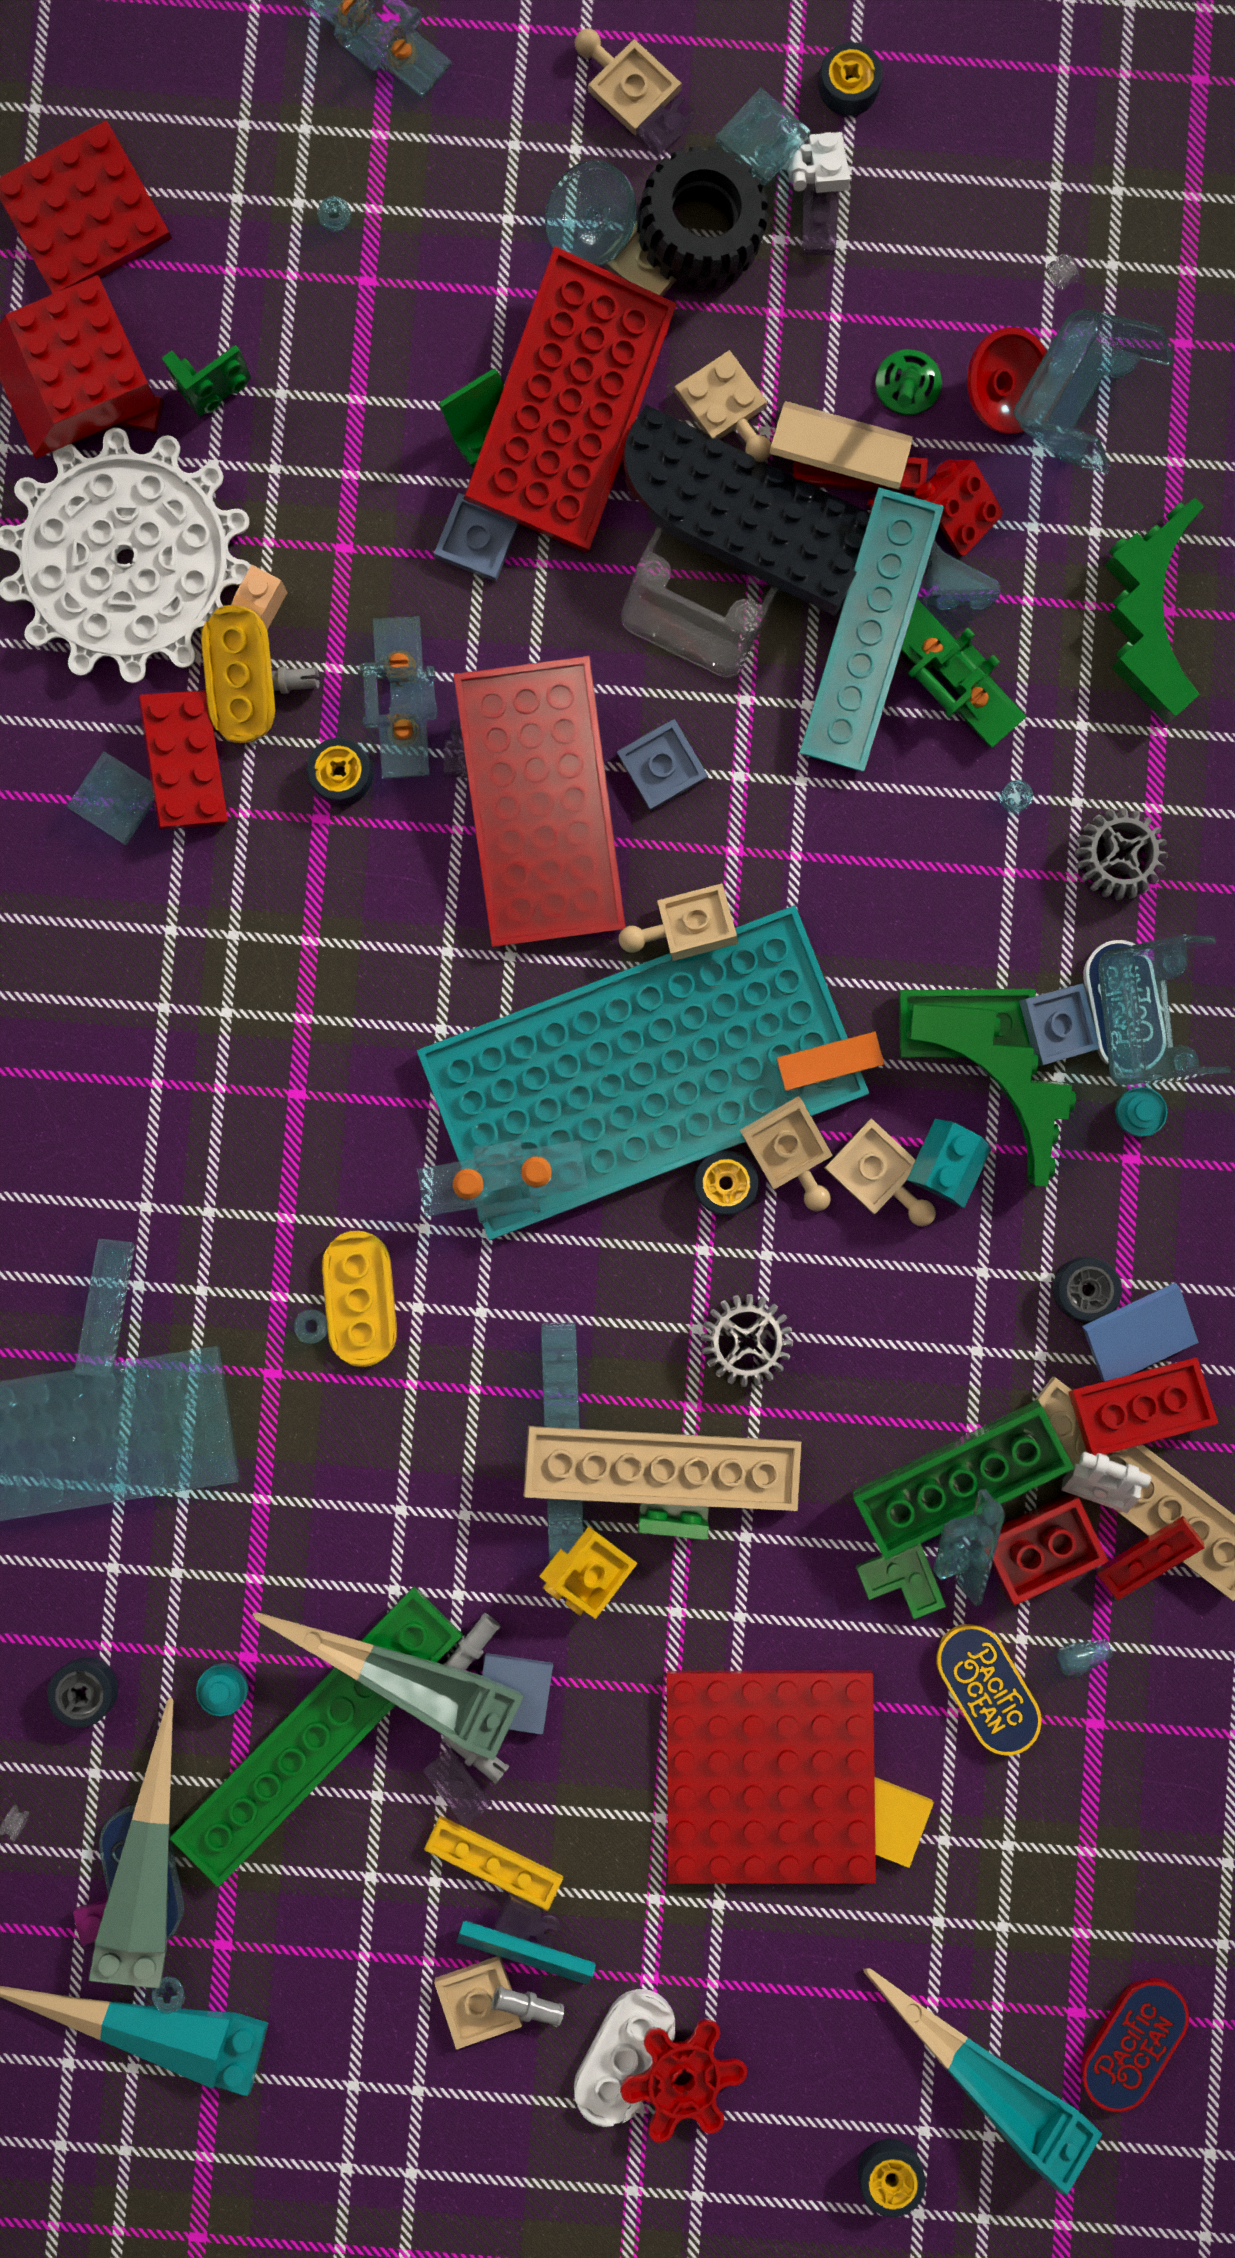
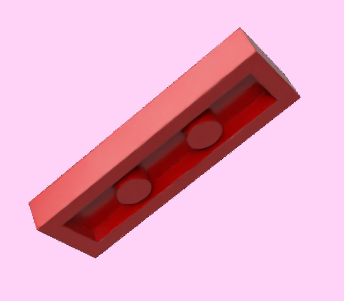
(1150, 1558)

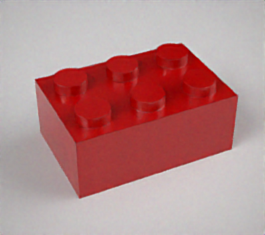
(1045, 1549)

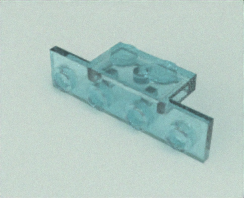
(970, 1546)

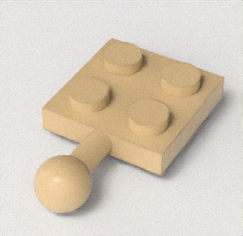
(630, 83)
(723, 400)
(691, 922)
(787, 1147)
(875, 1169)

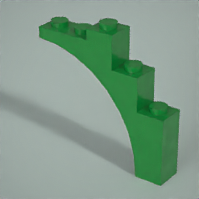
(1147, 657)
(1010, 1066)

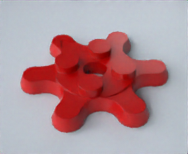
(696, 2097)

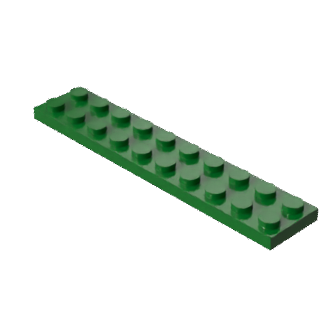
(305, 1747)

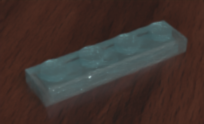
(104, 1308)

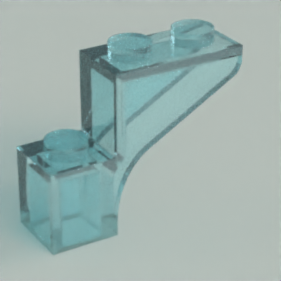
(956, 583)

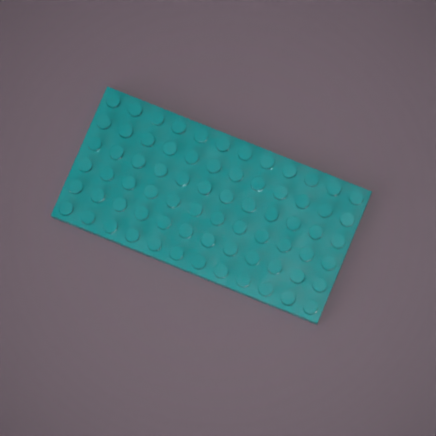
(643, 1064)

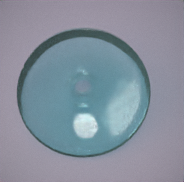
(578, 203)

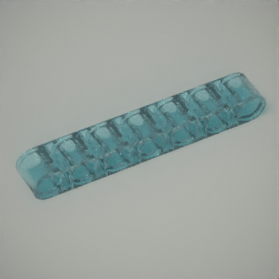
(561, 1411)

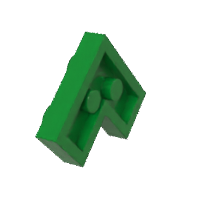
(904, 1571)

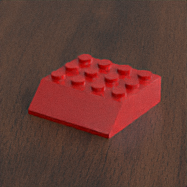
(70, 367)

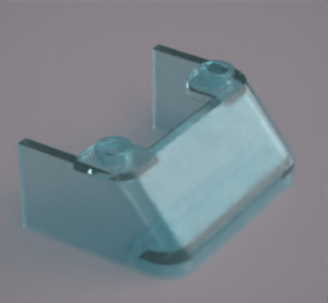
(1070, 372)
(1139, 1013)

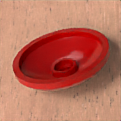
(1011, 359)

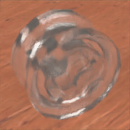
(1063, 271)
(14, 1823)

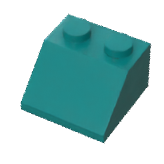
(950, 1162)

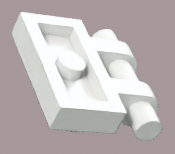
(827, 166)
(1106, 1482)

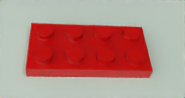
(182, 760)
(1143, 1407)

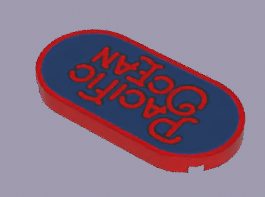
(1134, 2044)

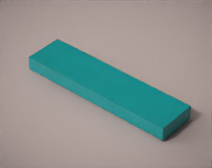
(526, 1952)

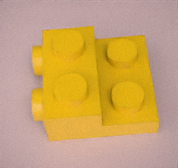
(587, 1573)

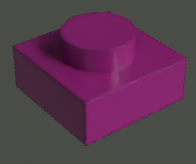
(88, 1920)

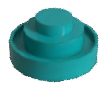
(1141, 1111)
(222, 1689)

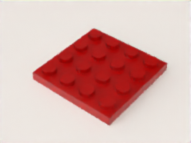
(82, 209)

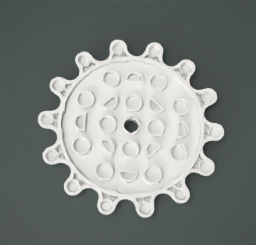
(92, 515)

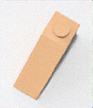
(261, 594)

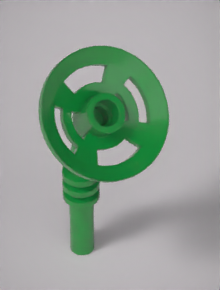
(908, 383)

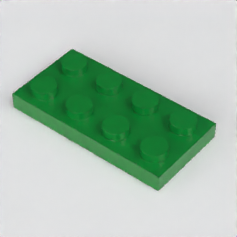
(1003, 1001)

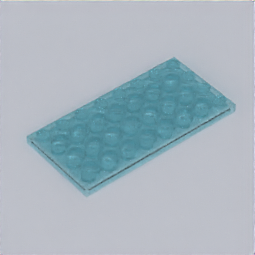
(117, 1439)

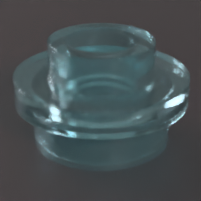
(334, 205)
(300, 1326)

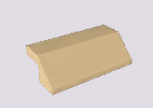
(841, 445)

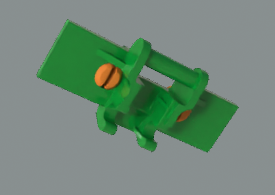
(966, 670)

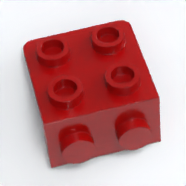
(967, 503)

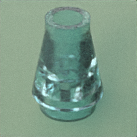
(1083, 1656)

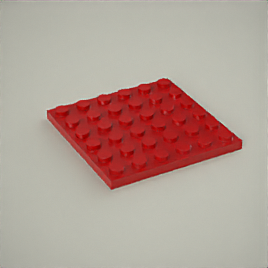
(770, 1777)

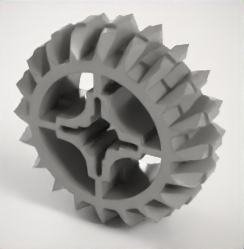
(1128, 864)
(769, 1359)

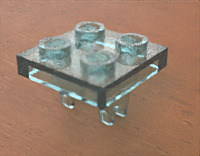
(763, 135)
(113, 798)

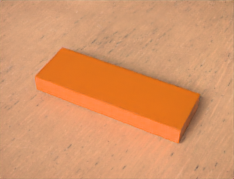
(830, 1061)

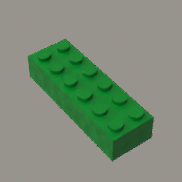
(944, 1484)

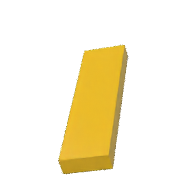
(493, 1863)

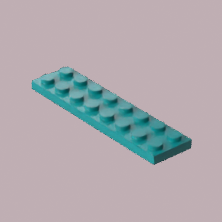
(871, 629)

